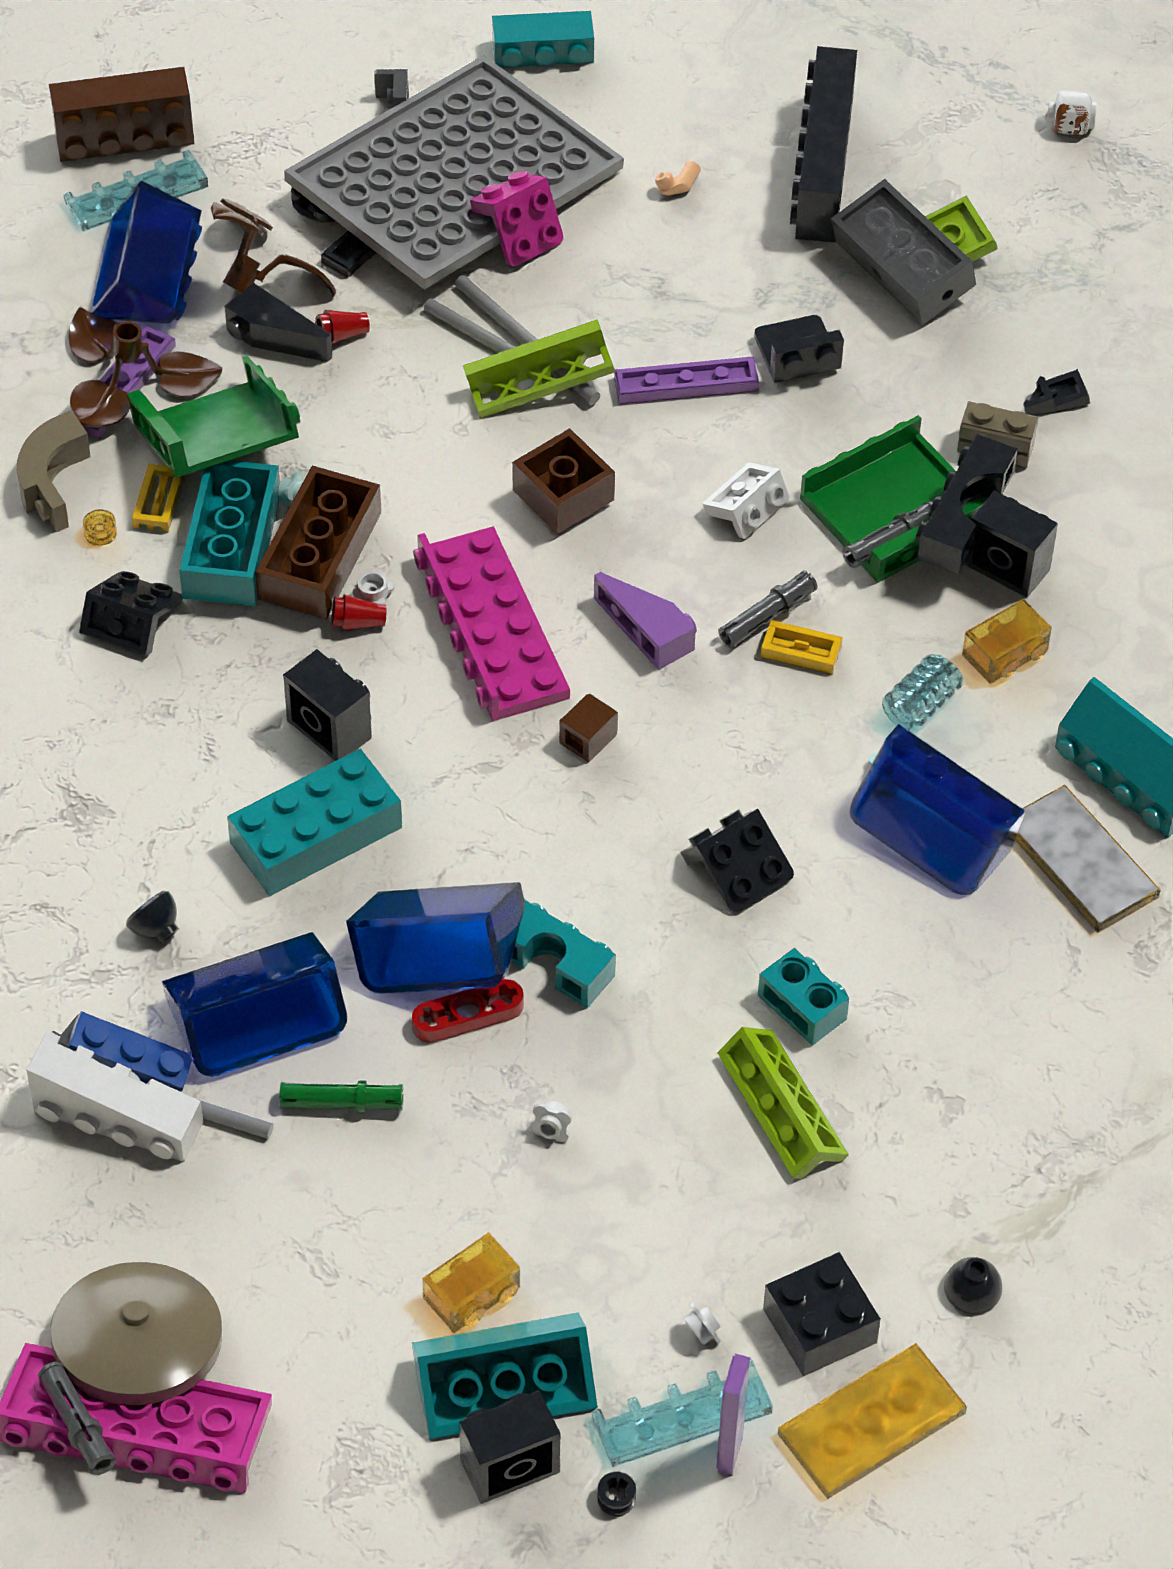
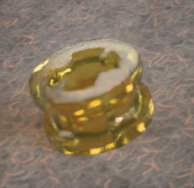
(96, 518)

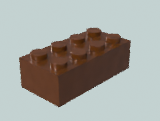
(122, 113)
(318, 542)

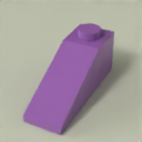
(648, 620)

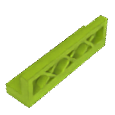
(536, 362)
(779, 1102)

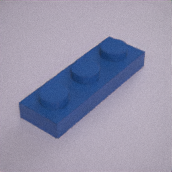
(143, 1055)

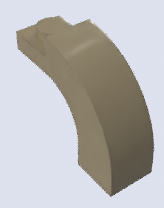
(42, 456)

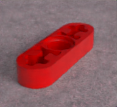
(459, 1025)

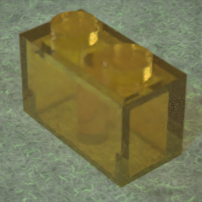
(1007, 641)
(471, 1283)

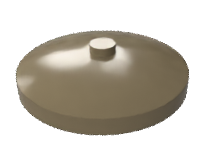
(136, 1333)

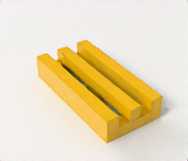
(153, 520)
(799, 652)

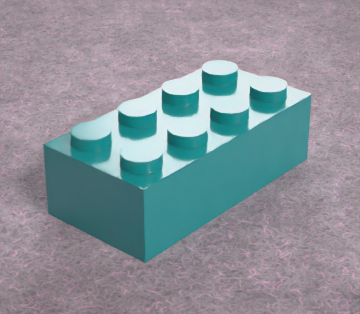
(229, 532)
(315, 822)

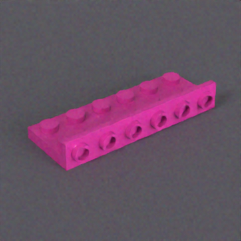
(491, 623)
(193, 1438)

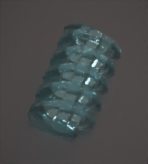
(922, 691)

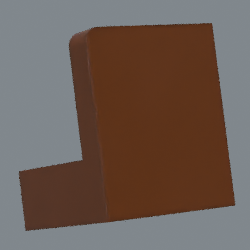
(588, 727)

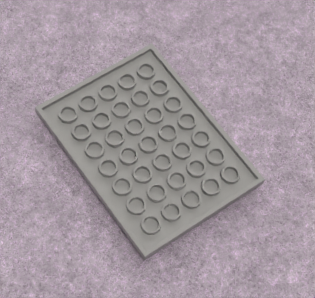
(412, 170)

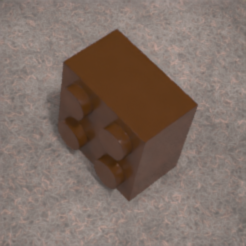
(563, 481)

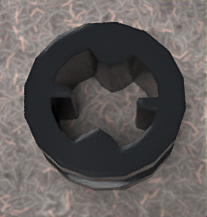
(618, 1480)

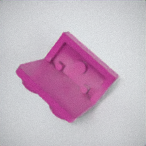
(522, 215)

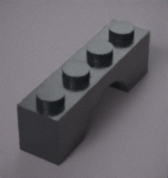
(949, 532)

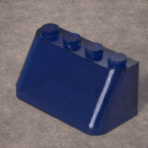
(147, 258)
(935, 813)
(436, 937)
(257, 1005)

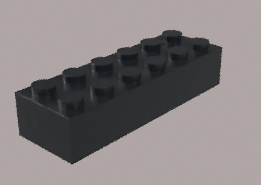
(823, 143)

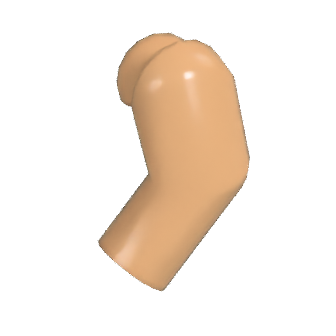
(672, 185)

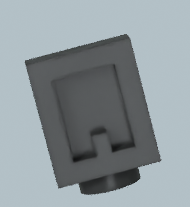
(392, 85)

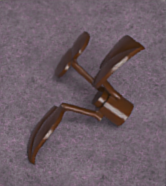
(244, 268)
(103, 405)

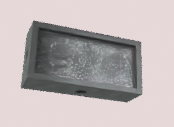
(903, 251)

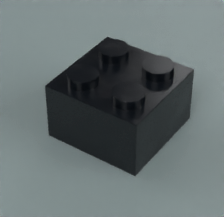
(1012, 543)
(328, 705)
(821, 1313)
(509, 1446)

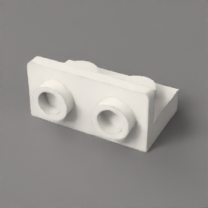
(748, 498)

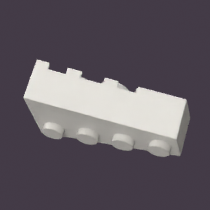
(111, 1101)

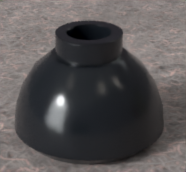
(155, 918)
(973, 1285)

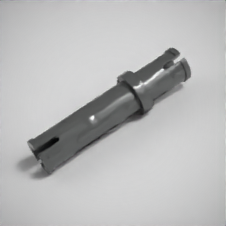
(903, 522)
(779, 601)
(94, 1452)

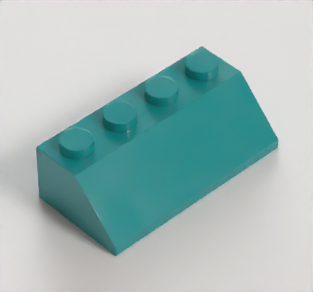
(1121, 752)
(496, 1363)

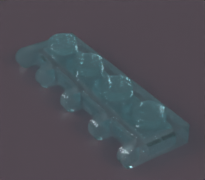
(101, 204)
(674, 1419)

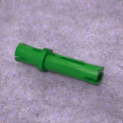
(342, 1096)

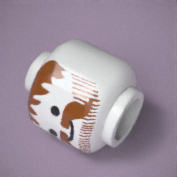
(1072, 113)

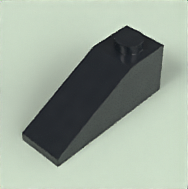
(274, 326)

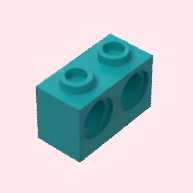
(797, 1000)

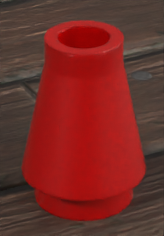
(343, 324)
(357, 613)

